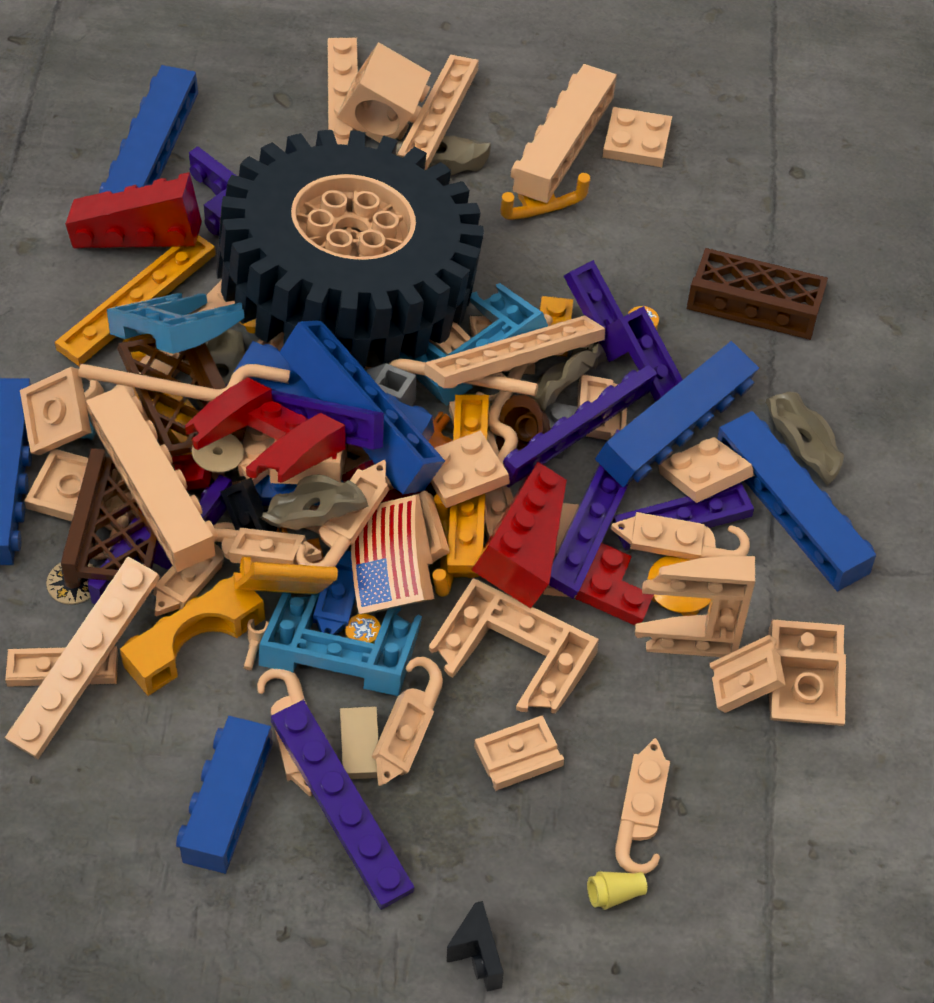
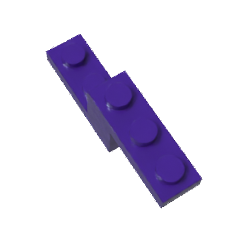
(215, 176)
(623, 334)
(212, 509)

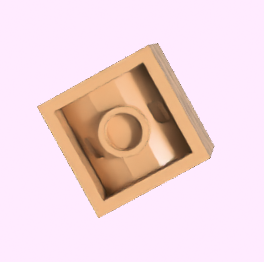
(385, 95)

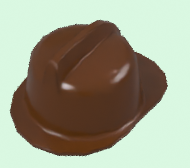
(525, 418)

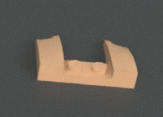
(723, 579)
(486, 608)

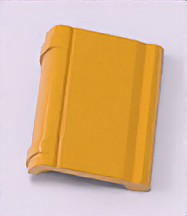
(283, 577)

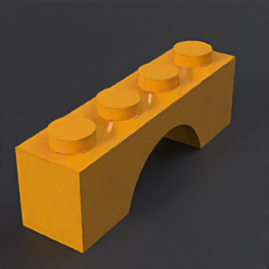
(153, 655)

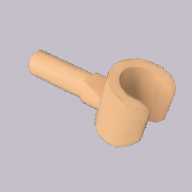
(254, 638)

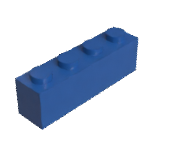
(225, 795)

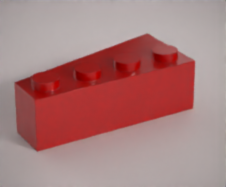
(137, 217)
(524, 542)

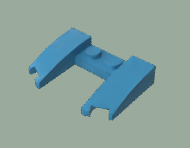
(509, 318)
(169, 323)
(380, 664)

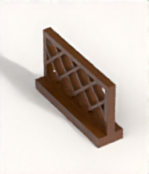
(752, 304)
(196, 363)
(87, 521)

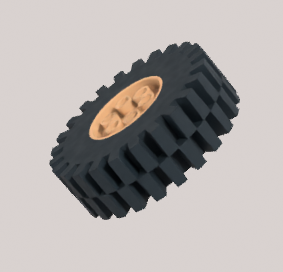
(349, 243)

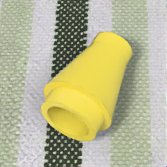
(614, 888)

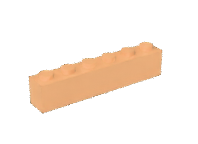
(564, 133)
(151, 478)

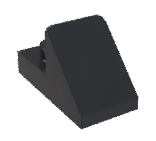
(245, 506)
(476, 941)

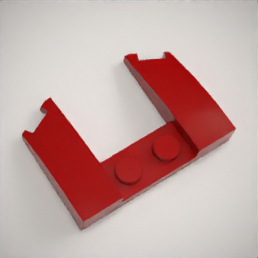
(299, 441)

